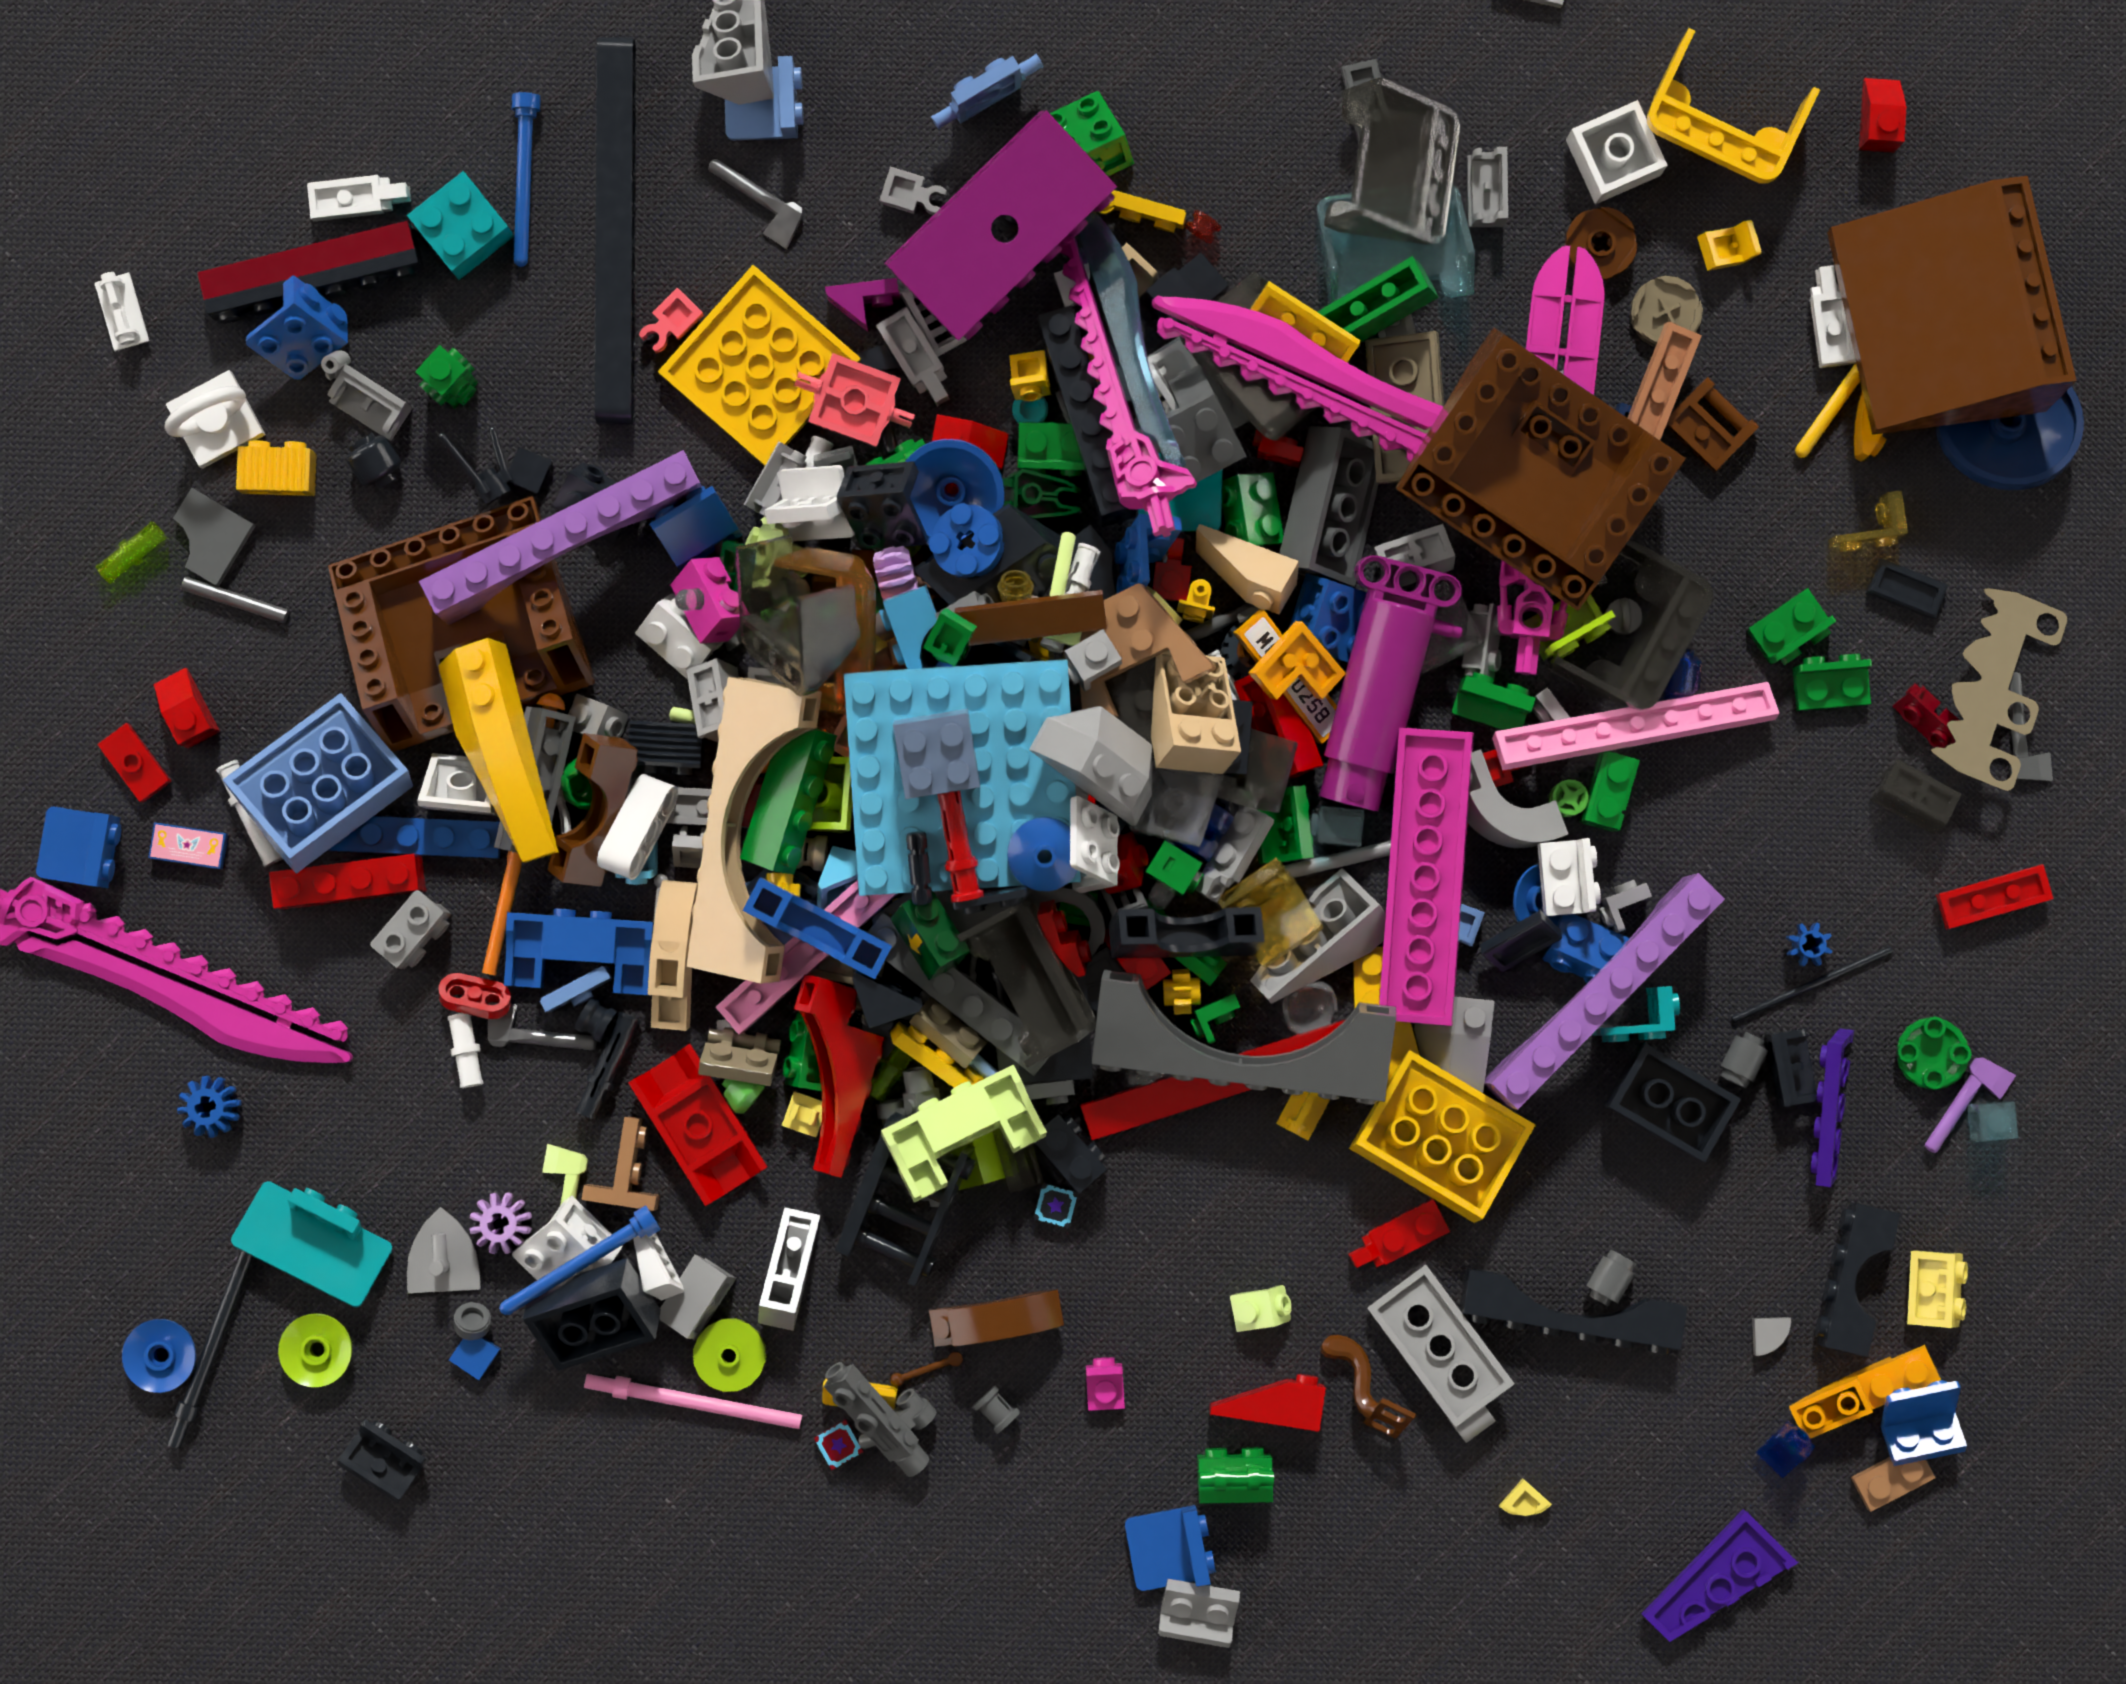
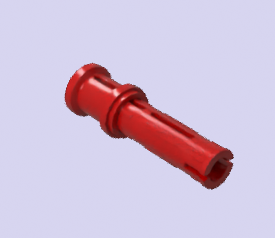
(960, 862)

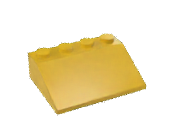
(1442, 1137)

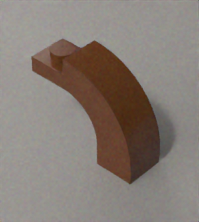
(996, 1319)

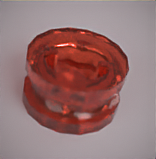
(1203, 226)

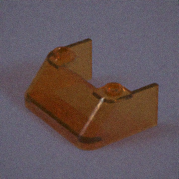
(846, 570)

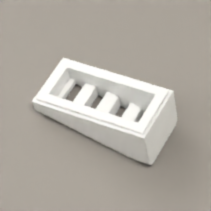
(656, 1269)

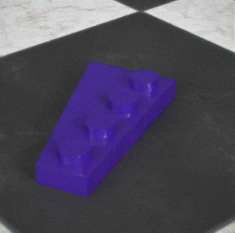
(1826, 1160)
(1726, 1569)

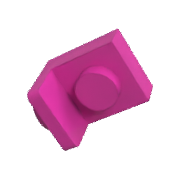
(1105, 1384)

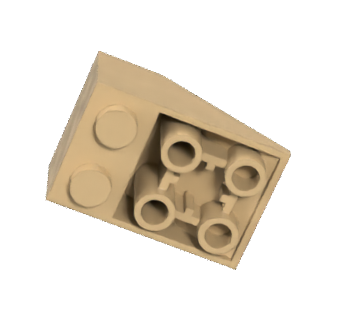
(1193, 720)

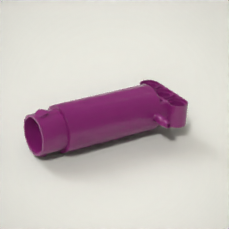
(1382, 679)

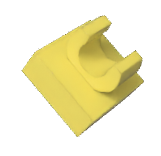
(804, 1114)

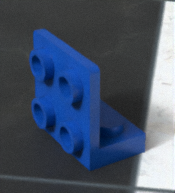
(1139, 549)
(1330, 613)
(1922, 1423)

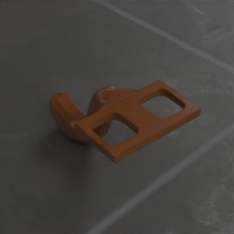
(1345, 1348)

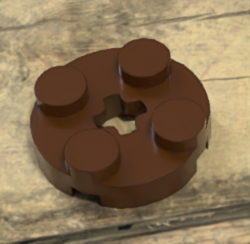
(1620, 240)

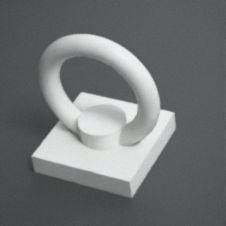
(213, 419)

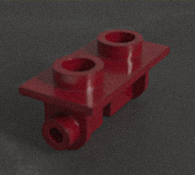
(1918, 709)

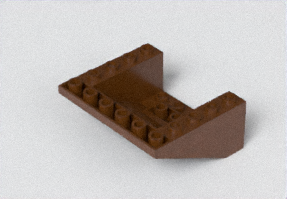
(1953, 309)
(1538, 470)
(401, 641)

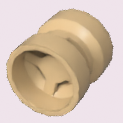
(816, 852)

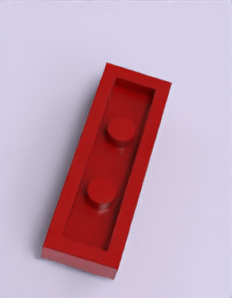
(1994, 896)

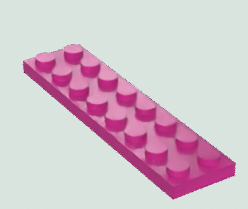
(1426, 874)

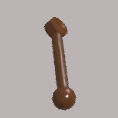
(954, 1359)

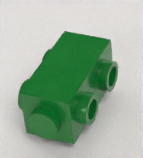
(447, 377)

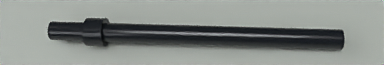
(187, 1409)

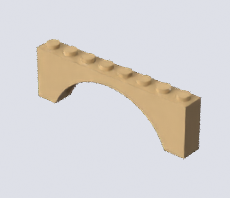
(754, 726)

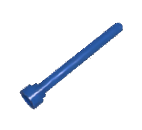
(526, 108)
(640, 1225)

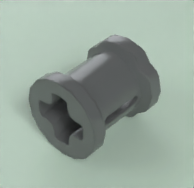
(996, 1409)

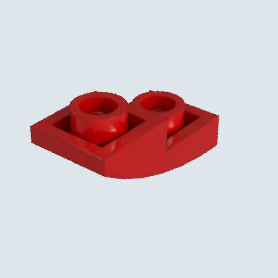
(1066, 945)

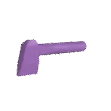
(1981, 1073)

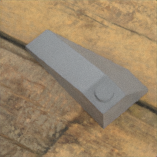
(735, 53)
(1464, 1045)

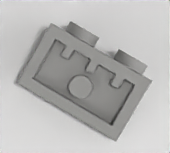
(1198, 1613)

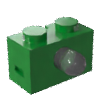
(1173, 874)

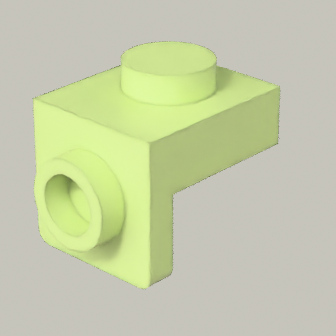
(1261, 1308)

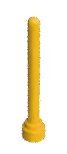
(1828, 413)

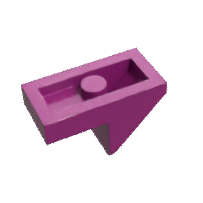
(852, 297)

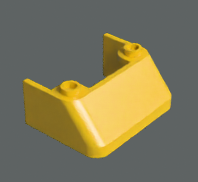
(1751, 156)

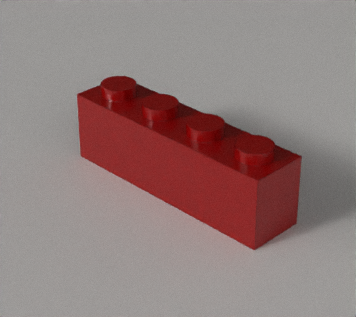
(347, 881)

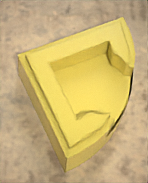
(1524, 1500)

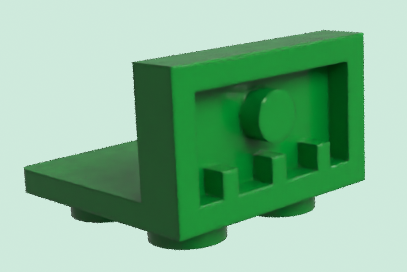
(1096, 132)

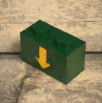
(930, 936)

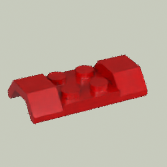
(698, 1125)

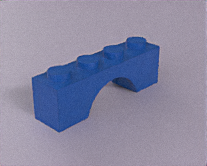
(817, 927)

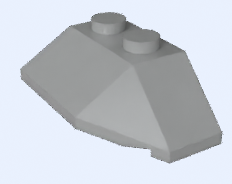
(1099, 758)

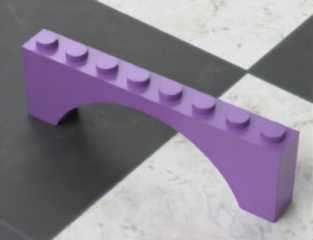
(480, 577)
(1660, 934)

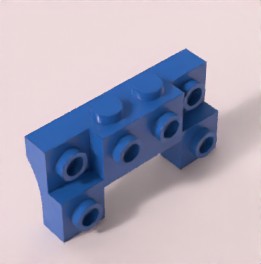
(580, 939)

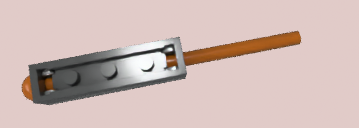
(550, 741)

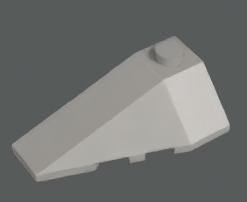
(1350, 930)

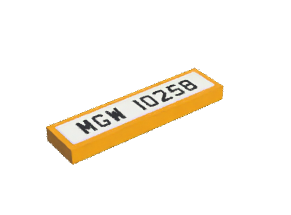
(1257, 637)

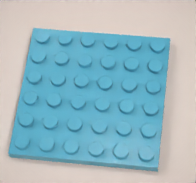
(1005, 714)

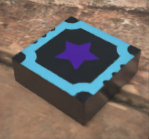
(1055, 1205)

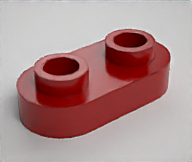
(476, 995)

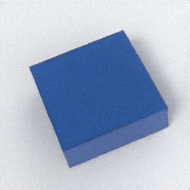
(475, 1356)

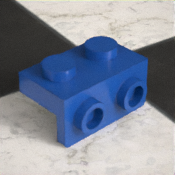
(1583, 947)

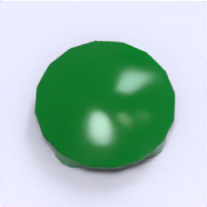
(1933, 1053)

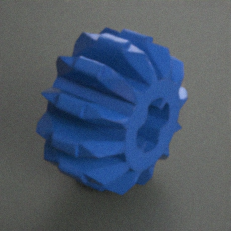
(218, 1116)

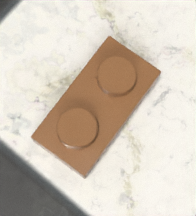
(1888, 1482)

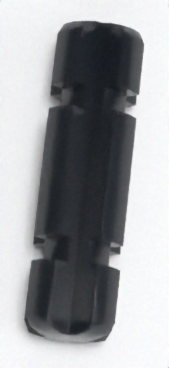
(919, 868)

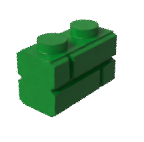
(1609, 791)

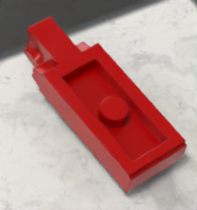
(1401, 1235)

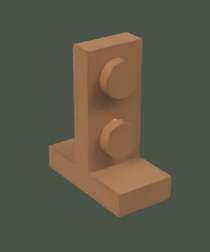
(627, 1172)

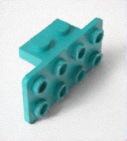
(312, 1242)

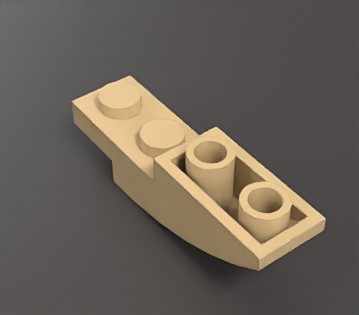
(668, 976)

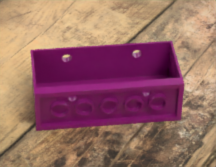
(956, 260)

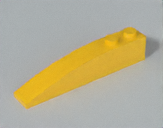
(497, 742)

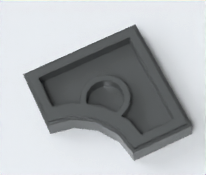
(213, 535)

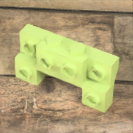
(958, 1120)

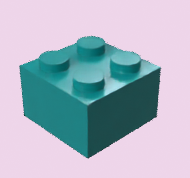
(460, 225)

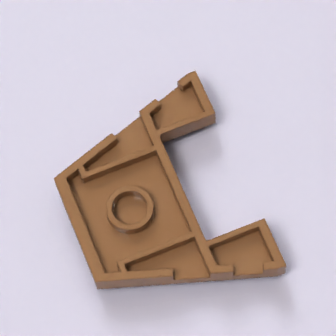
(1140, 632)

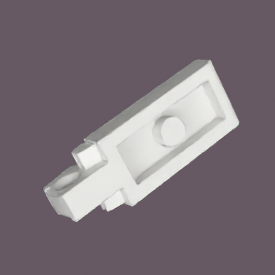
(354, 197)
(1830, 321)

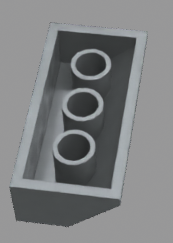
(1331, 504)

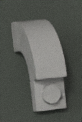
(1504, 822)

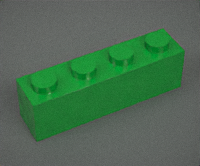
(1382, 300)
(788, 802)

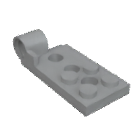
(1461, 1405)

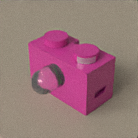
(707, 600)

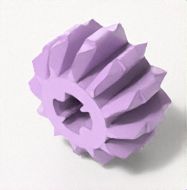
(894, 571)
(490, 1214)

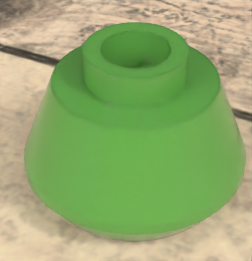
(741, 1094)

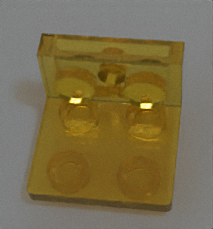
(1284, 908)

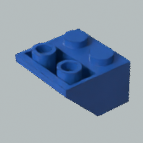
(694, 526)

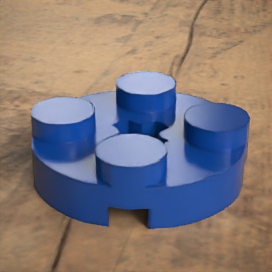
(962, 521)

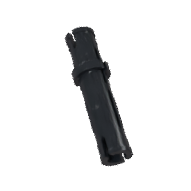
(608, 1064)

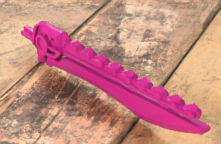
(1291, 349)
(58, 915)

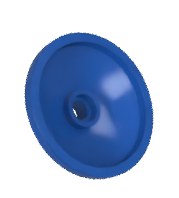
(956, 463)

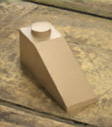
(1251, 570)

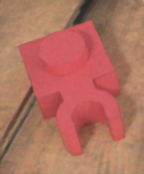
(674, 316)

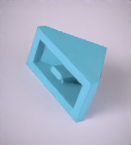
(837, 875)

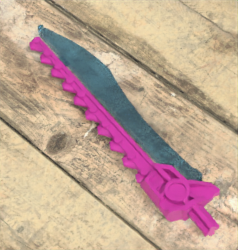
(1136, 466)

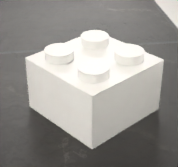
(1616, 152)

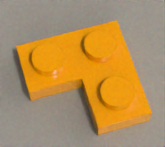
(1294, 656)

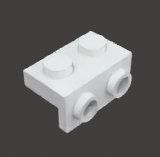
(673, 638)

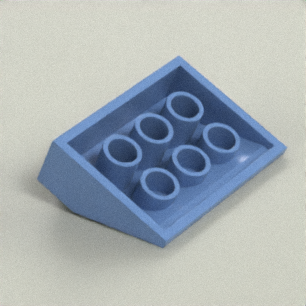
(318, 782)

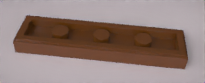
(1036, 617)

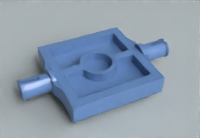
(977, 94)

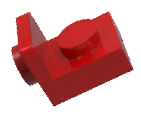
(1280, 451)

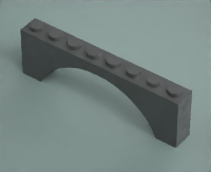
(1344, 1063)

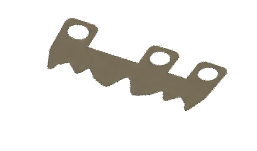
(1987, 701)

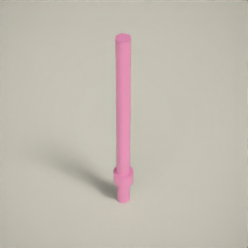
(623, 1388)

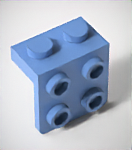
(773, 117)

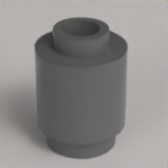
(1743, 1059)
(1611, 1278)

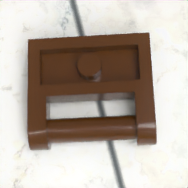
(1703, 433)

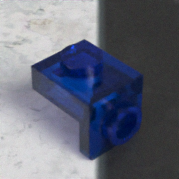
(1786, 1449)

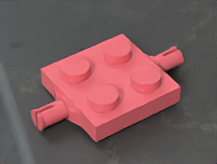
(854, 400)

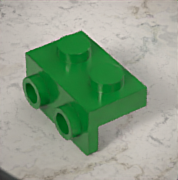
(1252, 509)
(1492, 704)
(1291, 833)

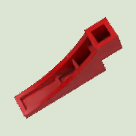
(845, 1066)

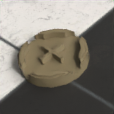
(1661, 302)

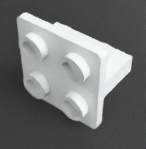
(810, 504)
(1568, 877)

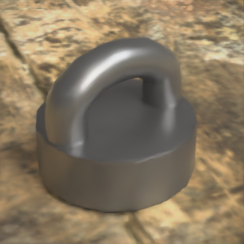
(1627, 617)

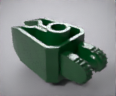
(1035, 495)

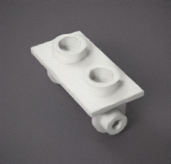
(121, 310)

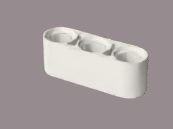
(637, 826)

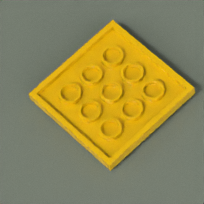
(746, 363)

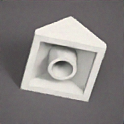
(453, 787)

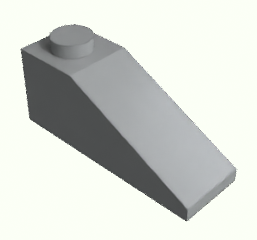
(788, 1269)

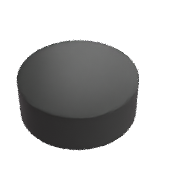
(472, 1321)

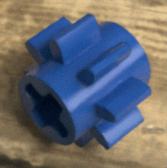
(1817, 949)

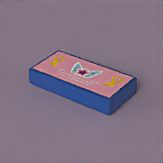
(188, 845)

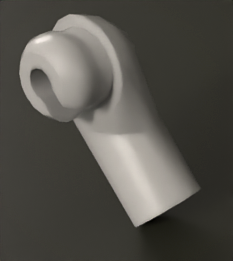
(334, 363)

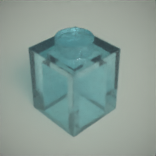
(1337, 826)
(1992, 1121)

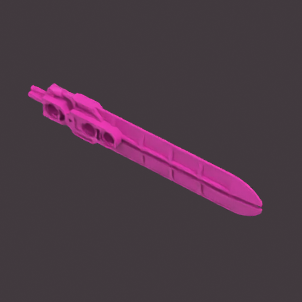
(1581, 367)

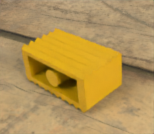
(276, 469)

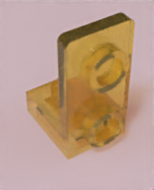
(1889, 513)

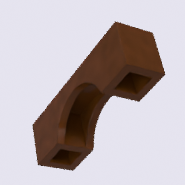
(608, 768)

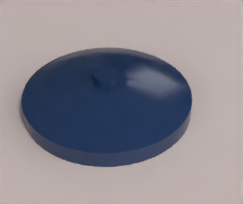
(2016, 449)

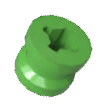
(1574, 795)

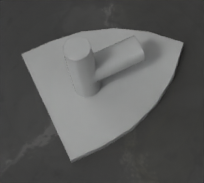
(442, 1257)

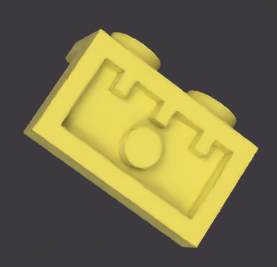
(1936, 1289)

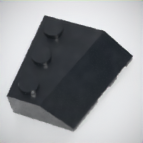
(1027, 548)

